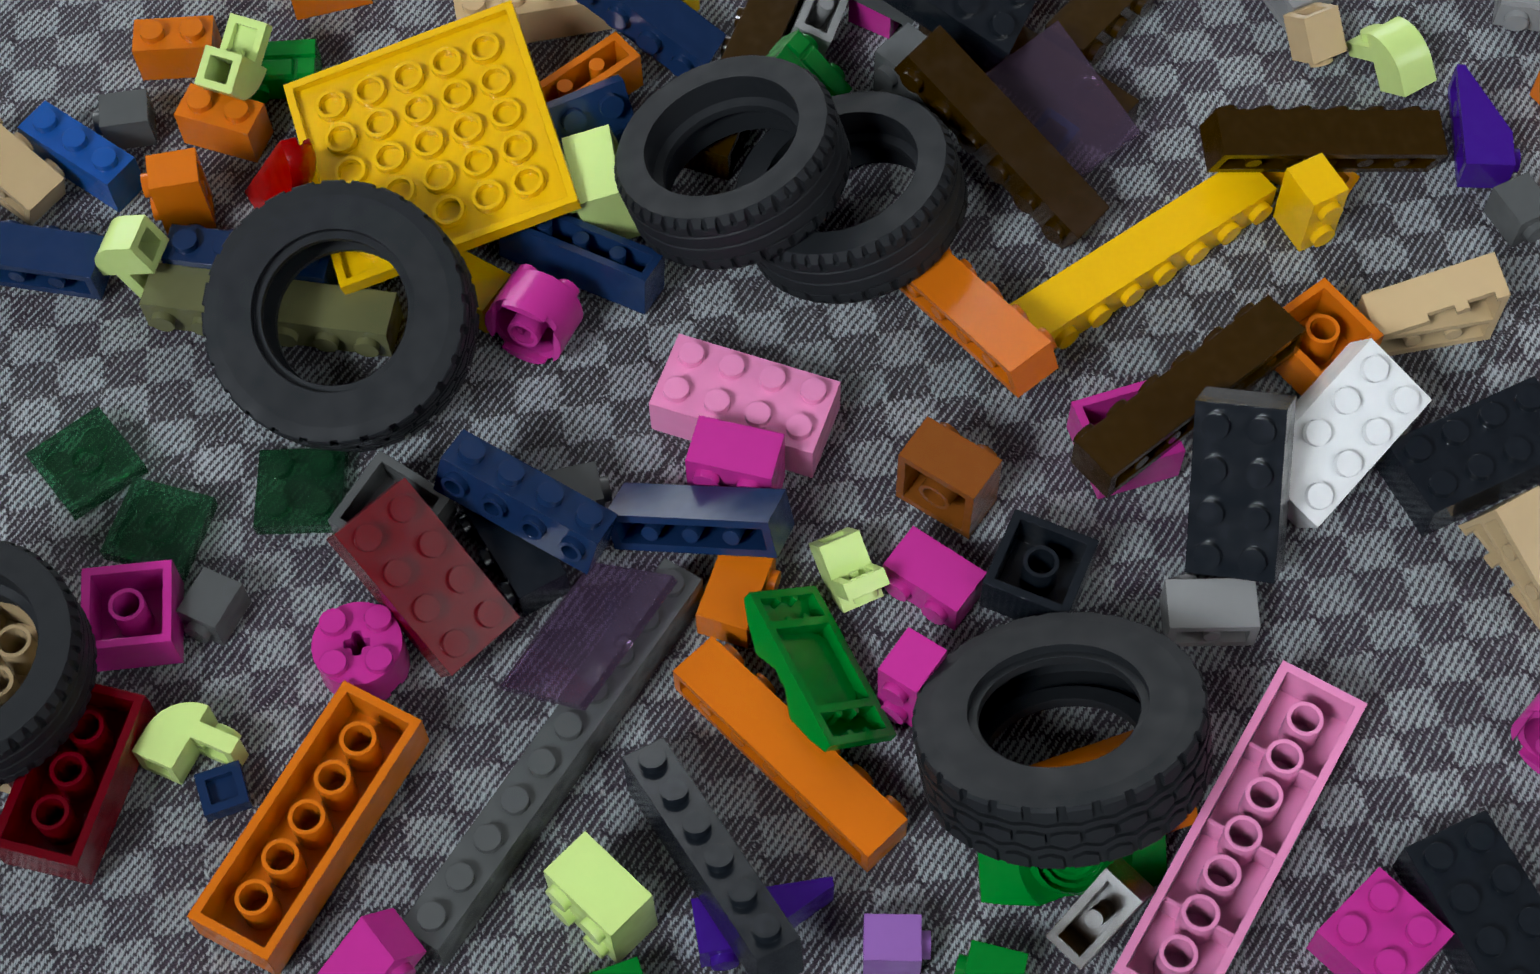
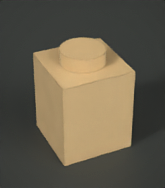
(1315, 34)

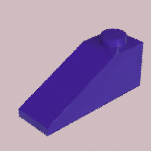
(1479, 135)
(795, 899)

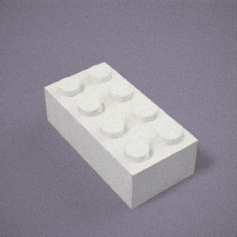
(1346, 427)

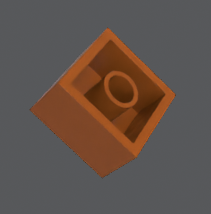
(948, 476)

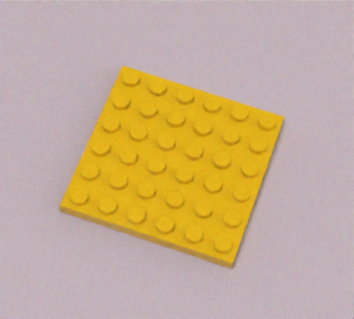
(444, 124)

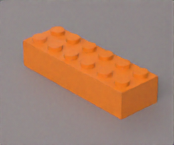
(309, 828)

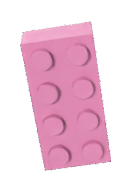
(749, 392)

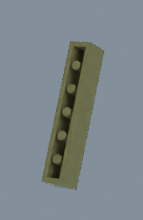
(308, 313)

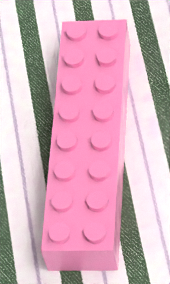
(1244, 828)

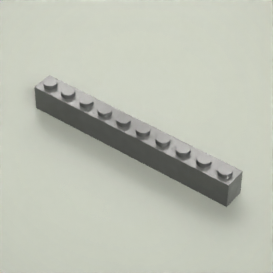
(541, 782)

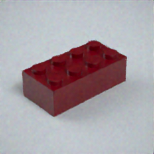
(423, 578)
(69, 804)

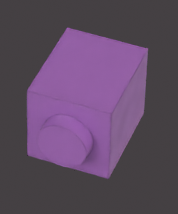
(894, 944)

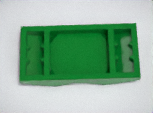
(816, 668)
(1033, 886)

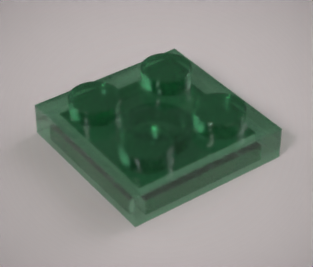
(86, 463)
(298, 490)
(159, 525)

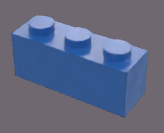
(83, 156)

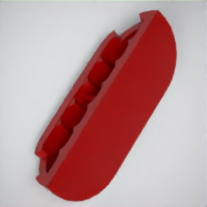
(285, 168)

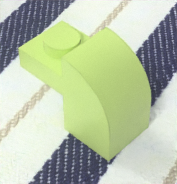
(1398, 55)
(237, 64)
(131, 250)
(848, 569)
(180, 735)

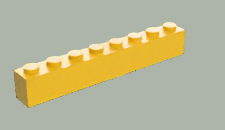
(1148, 254)

